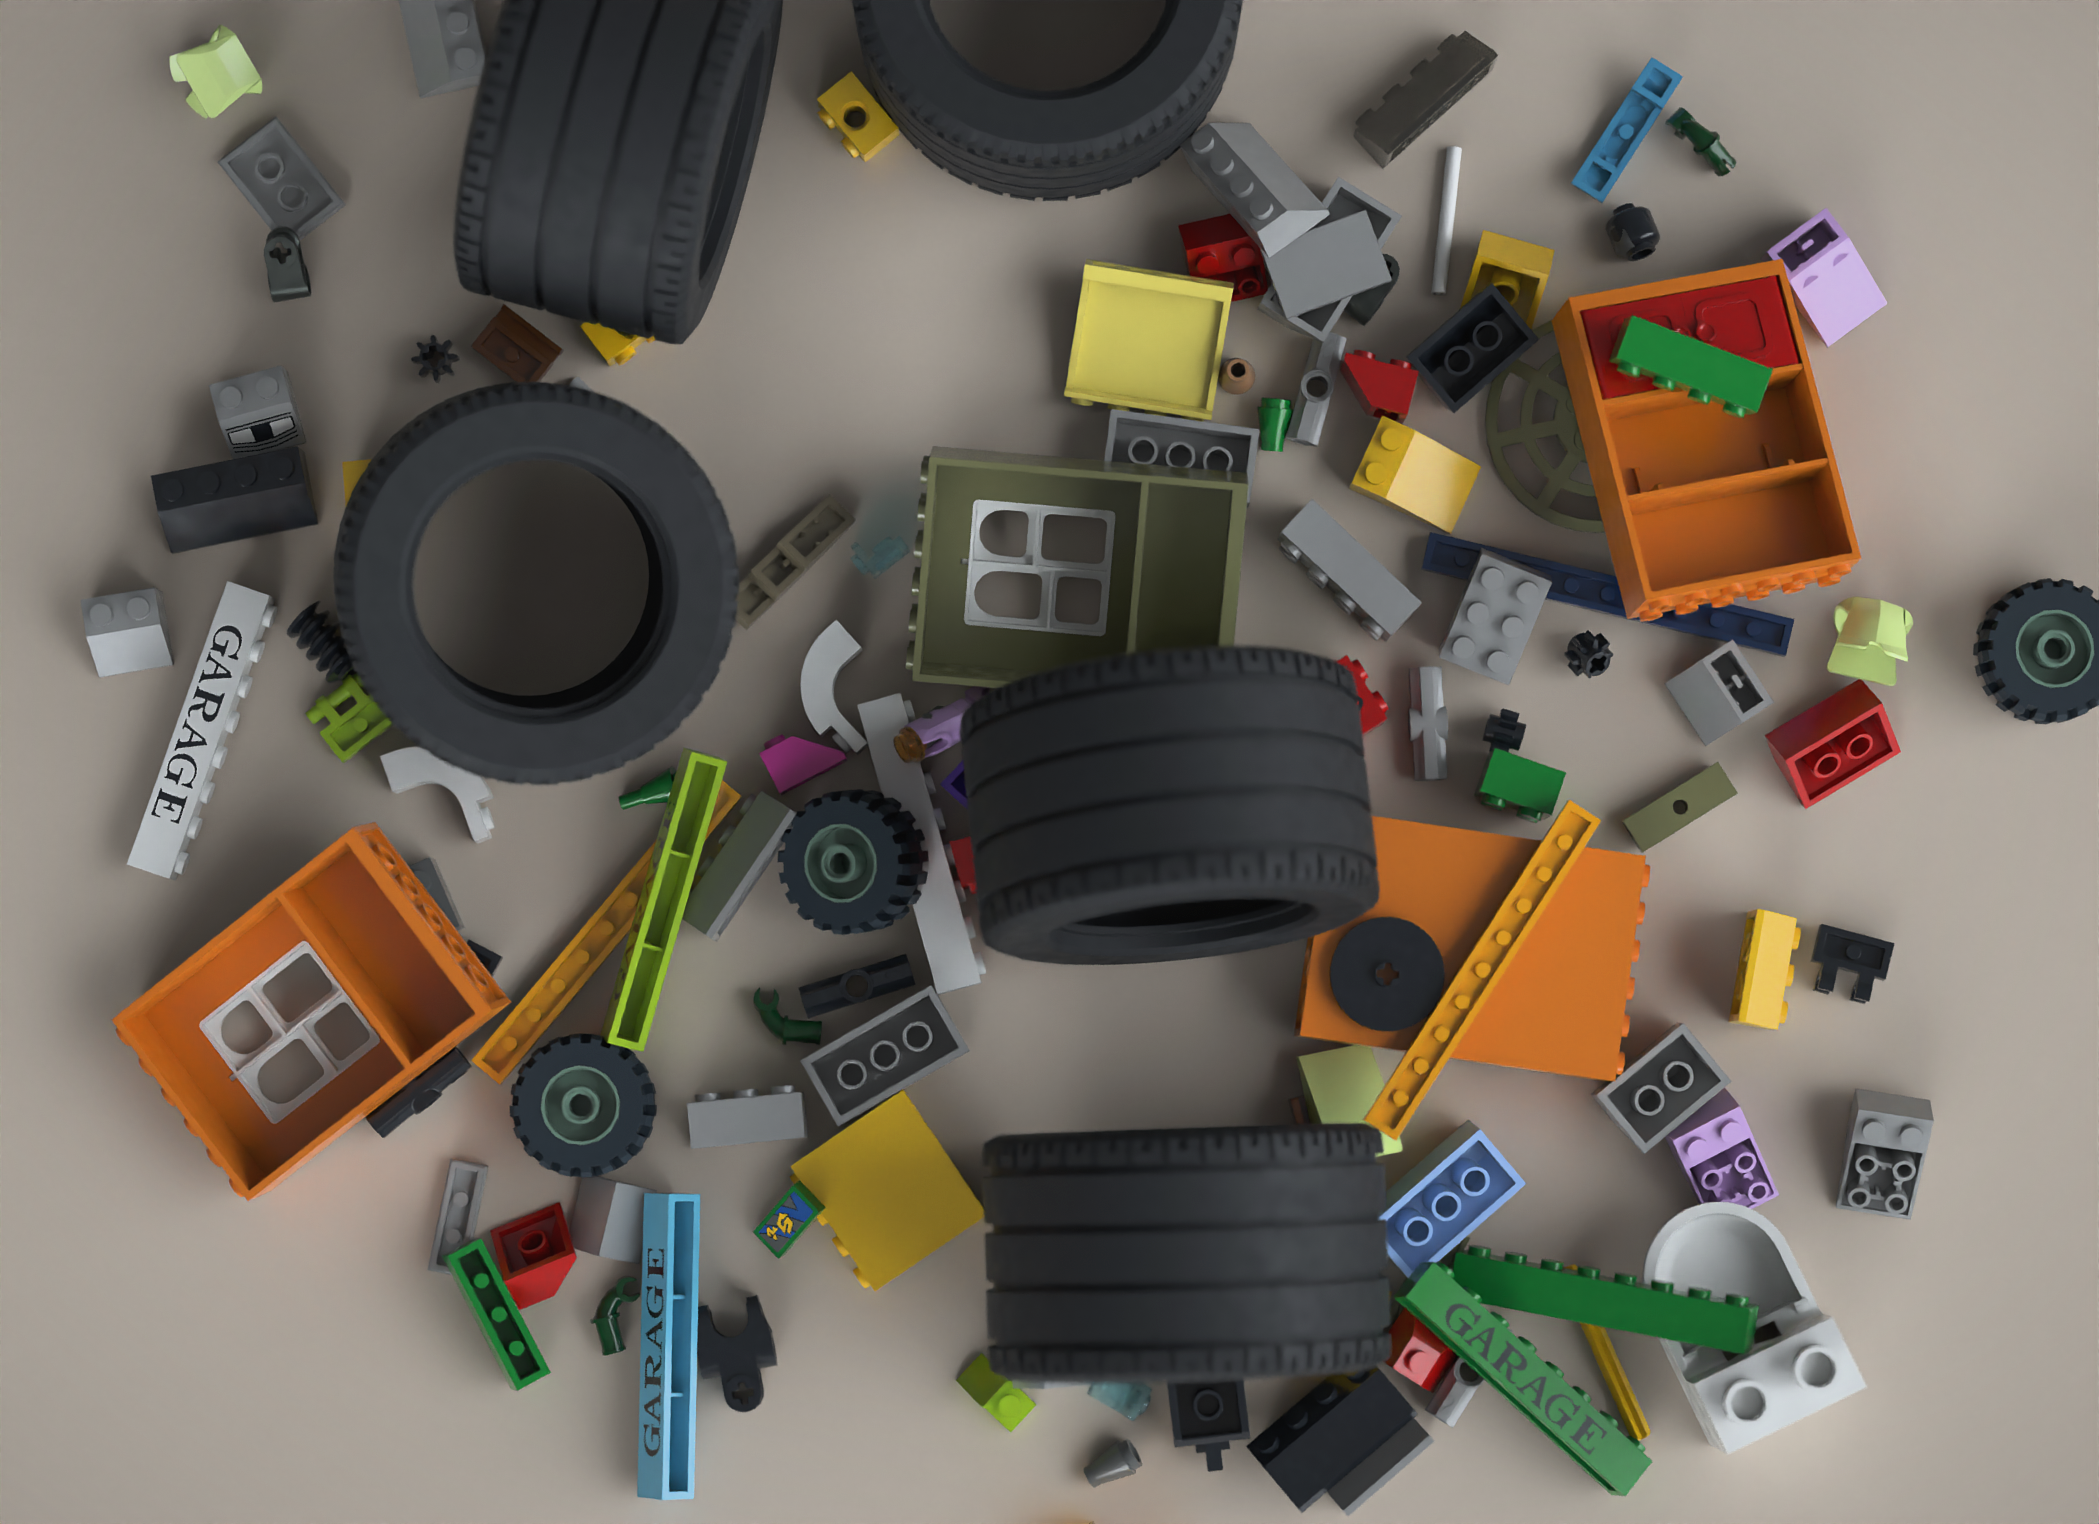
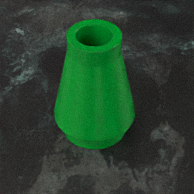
(1274, 422)

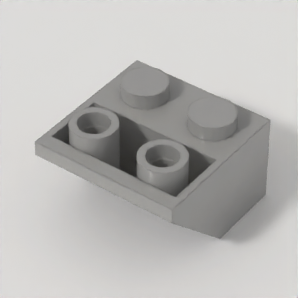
(1719, 692)

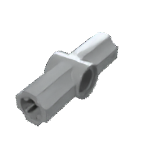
(1309, 410)
(1427, 723)
(1453, 1394)

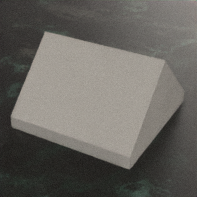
(609, 1219)

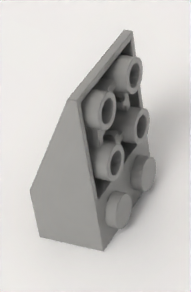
(1884, 1153)

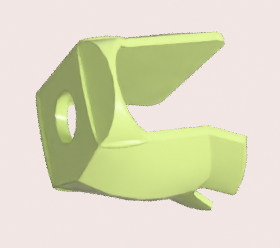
(216, 73)
(1869, 639)

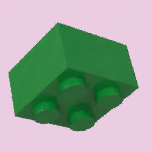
(1520, 785)

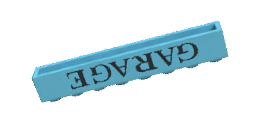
(668, 1346)

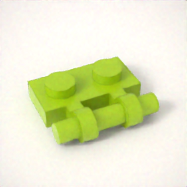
(355, 727)

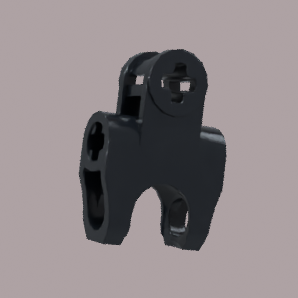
(737, 1357)

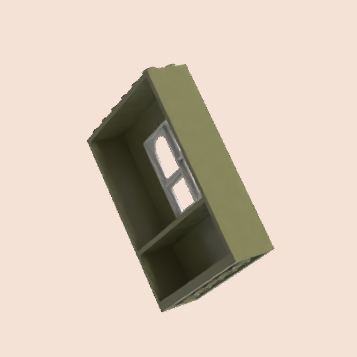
(1163, 577)

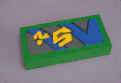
(789, 1219)

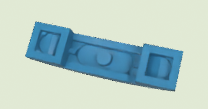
(1627, 130)

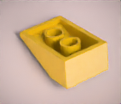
(1415, 475)

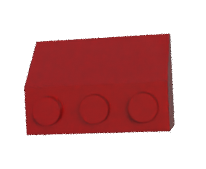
(1833, 743)

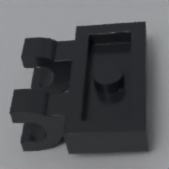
(1851, 953)

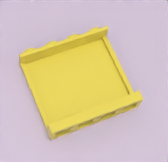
(1148, 340)

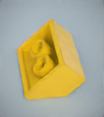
(1764, 970)

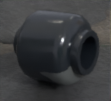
(1632, 232)

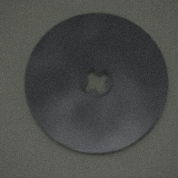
(1408, 996)

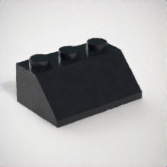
(1471, 348)

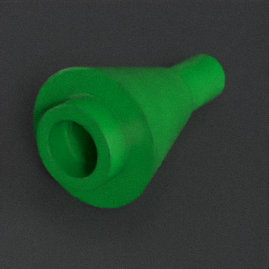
(652, 792)

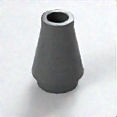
(1115, 1463)

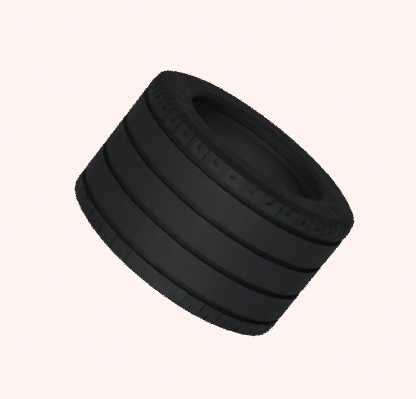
(1040, 139)
(613, 156)
(632, 699)
(1168, 806)
(1186, 1253)

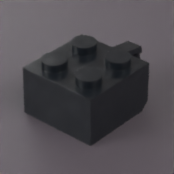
(1208, 1416)

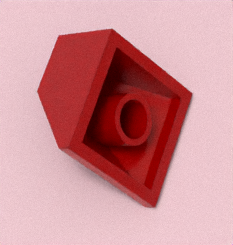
(534, 1254)
(1418, 1352)

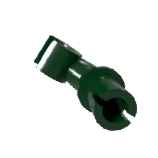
(1704, 141)
(785, 1028)
(606, 1317)

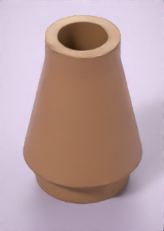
(1233, 384)

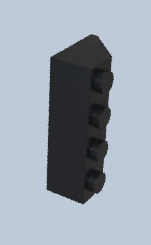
(235, 499)
(1330, 1433)

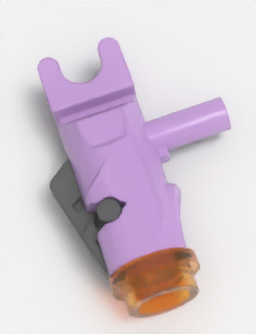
(935, 730)

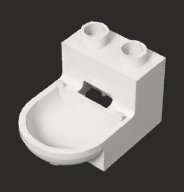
(1781, 1378)

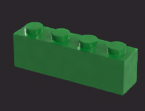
(1691, 366)
(496, 1314)

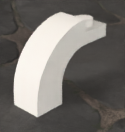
(820, 670)
(417, 767)

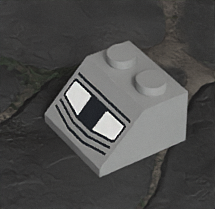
(258, 412)

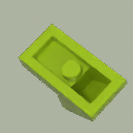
(995, 1393)

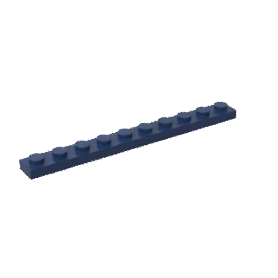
(1602, 594)

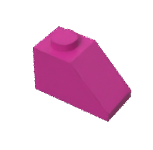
(797, 761)

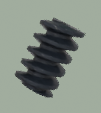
(322, 643)

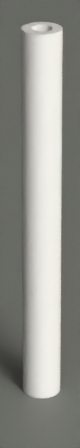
(1446, 220)

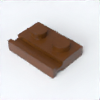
(516, 347)

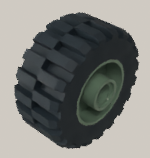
(2041, 651)
(853, 861)
(583, 1105)

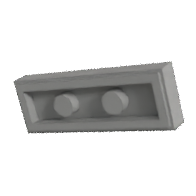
(458, 1210)

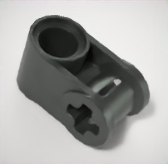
(286, 271)
(1365, 304)

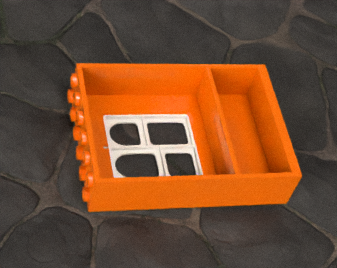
(386, 958)

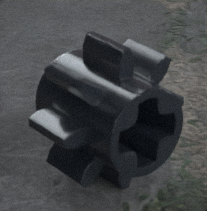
(443, 364)
(1588, 654)
(1504, 731)

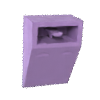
(1827, 277)
(1721, 1155)

